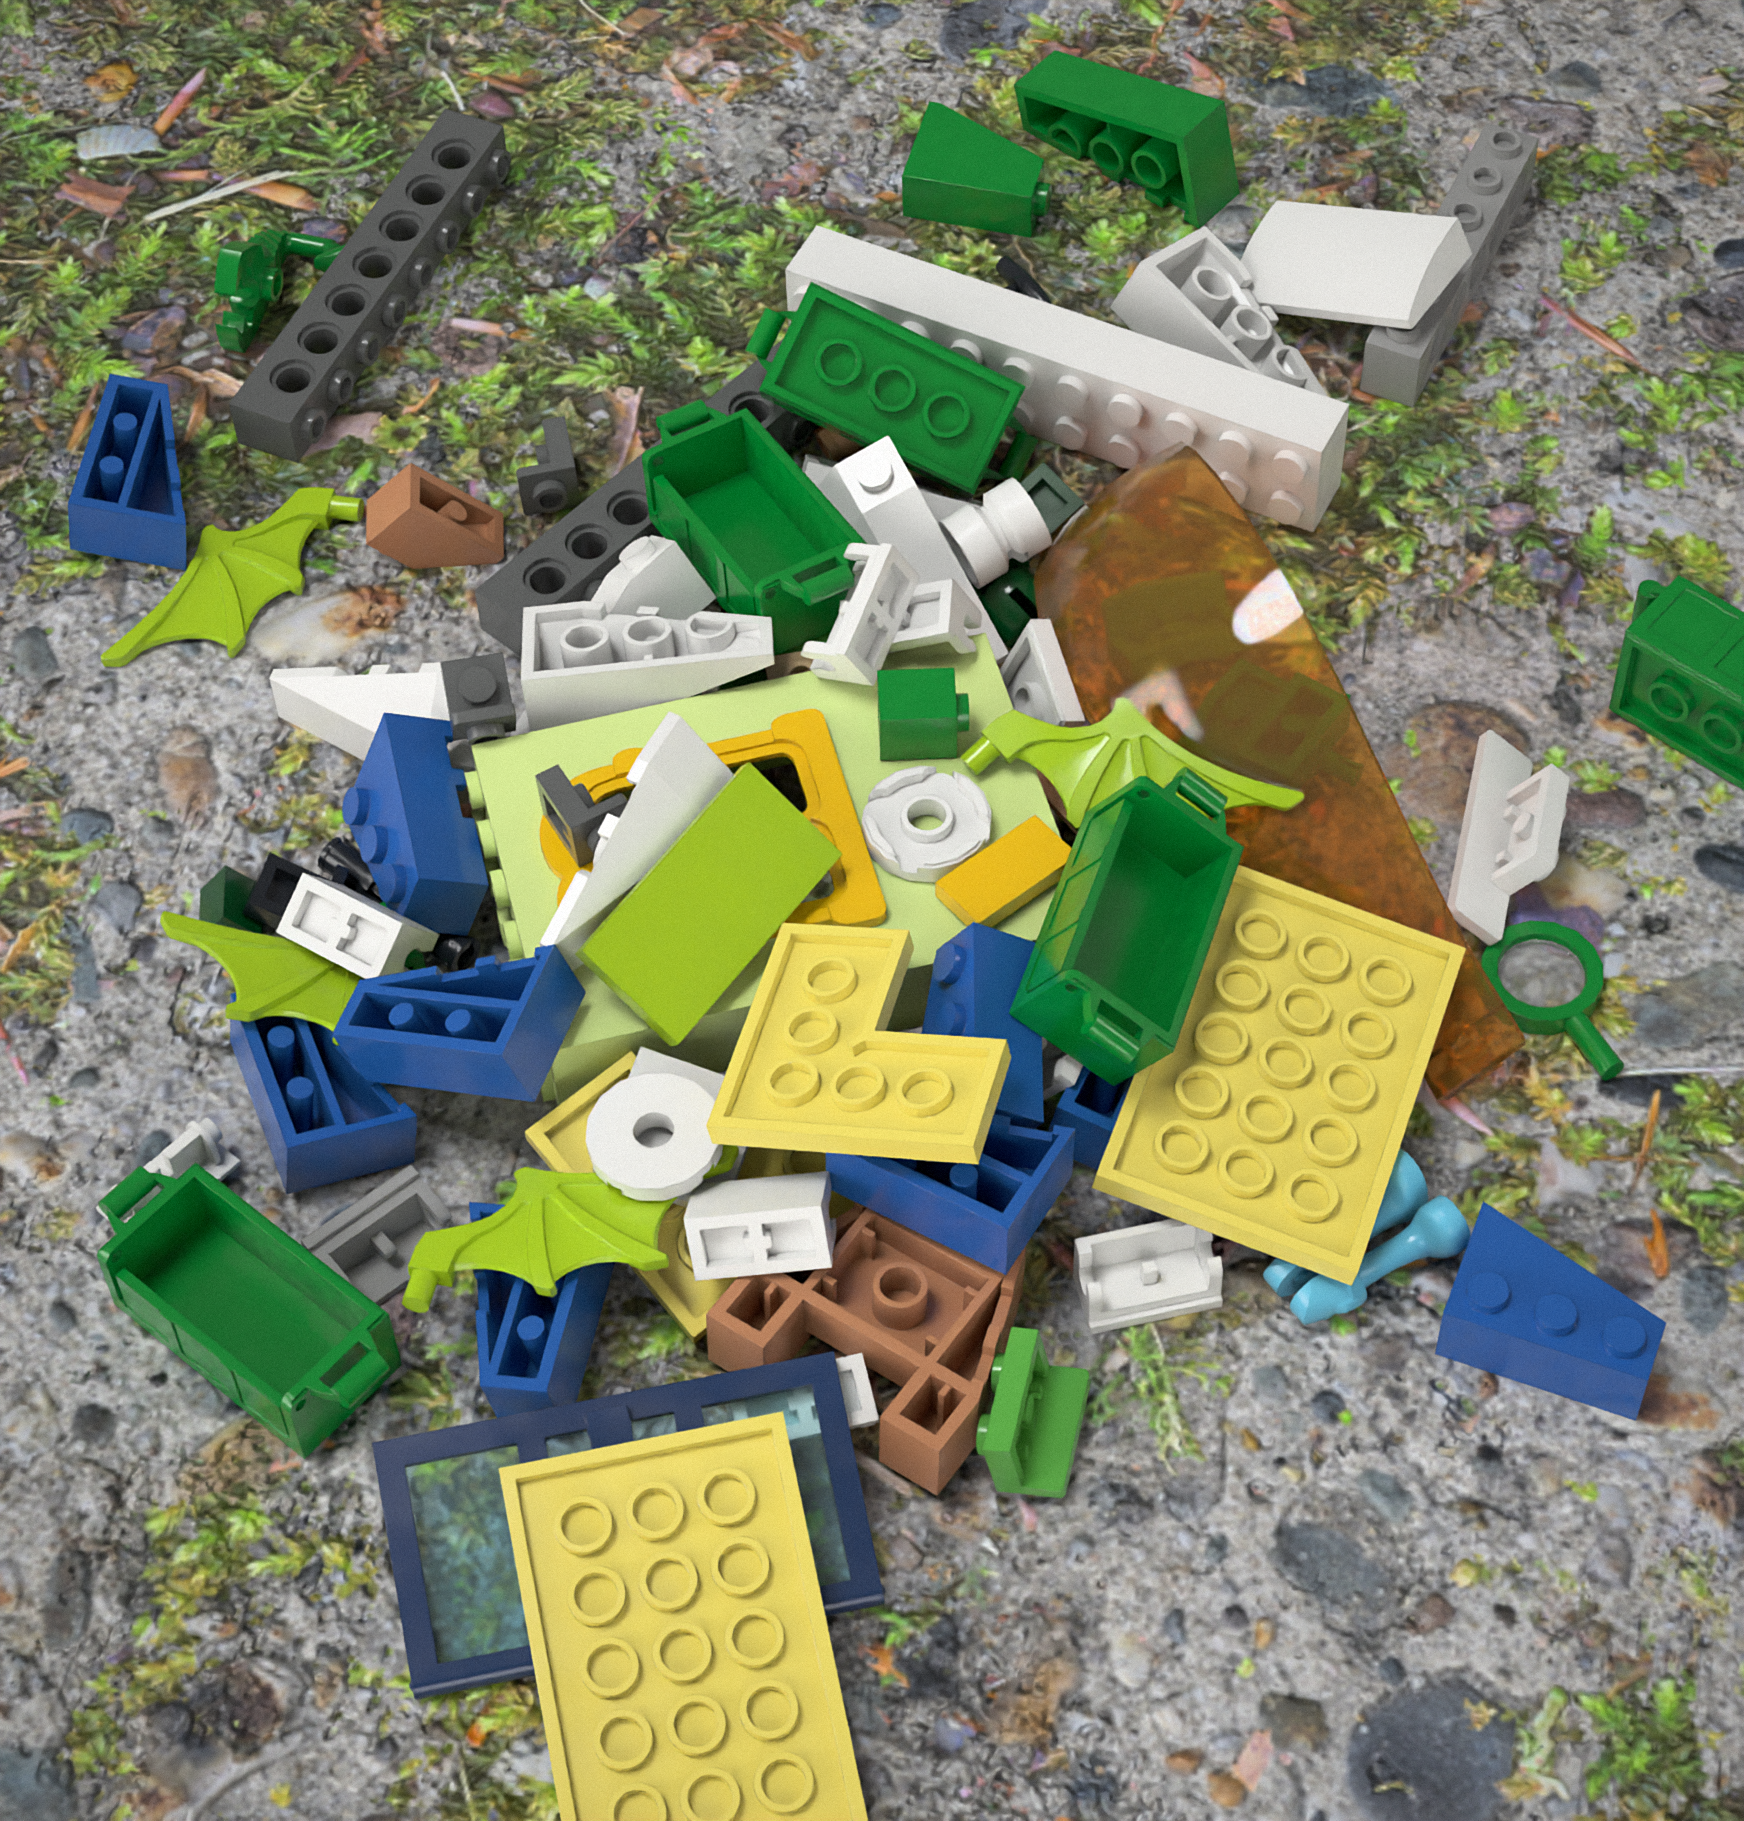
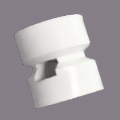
(996, 532)

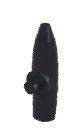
(1020, 280)

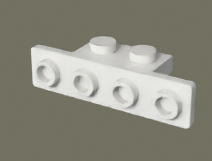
(1505, 835)

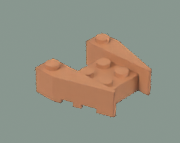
(912, 1313)

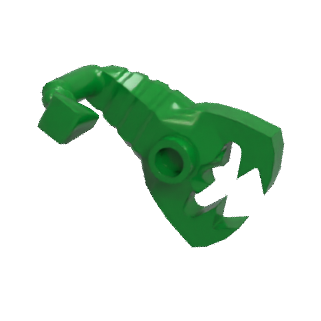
(253, 276)

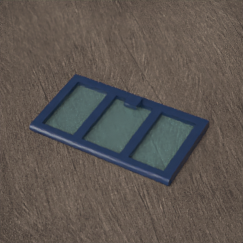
(454, 1535)

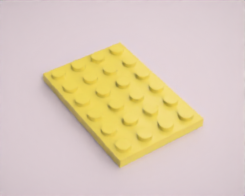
(1287, 1077)
(681, 1631)

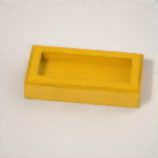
(1005, 874)

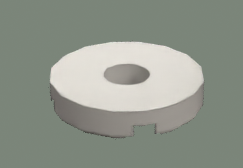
(925, 853)
(646, 1103)

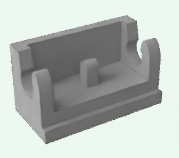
(378, 1235)

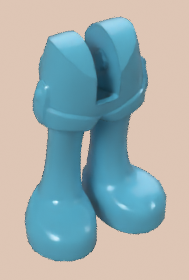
(1435, 1232)

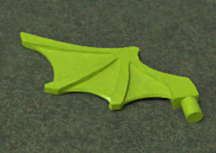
(236, 576)
(1102, 758)
(269, 972)
(546, 1232)

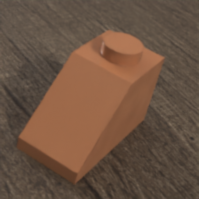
(432, 523)

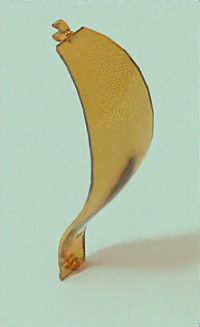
(1189, 618)

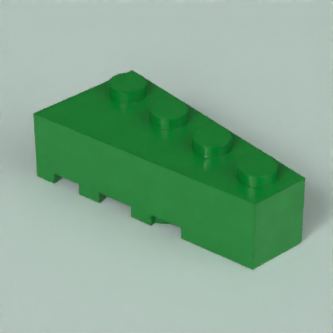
(1134, 130)

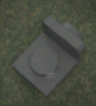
(552, 482)
(478, 698)
(574, 814)

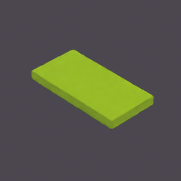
(709, 904)

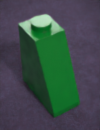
(972, 177)

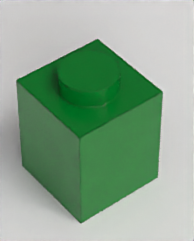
(920, 713)

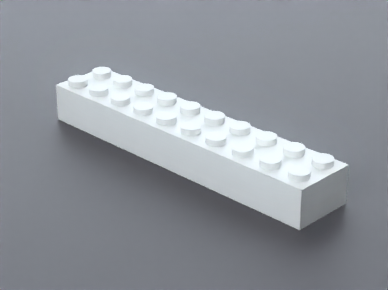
(1100, 383)

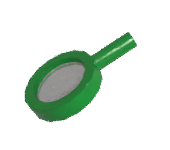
(1552, 986)

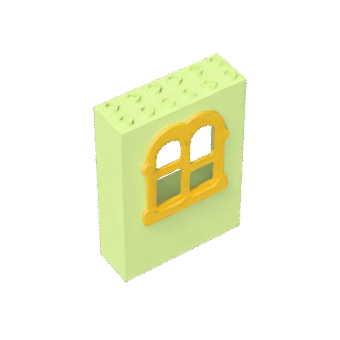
(795, 719)

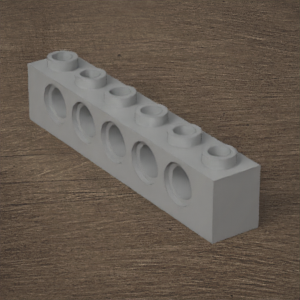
(1486, 202)

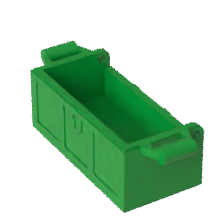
(884, 380)
(749, 521)
(1685, 674)
(1130, 925)
(245, 1304)

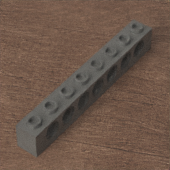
(369, 286)
(586, 544)

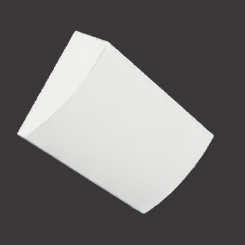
(1353, 262)

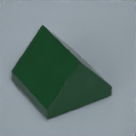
(225, 899)

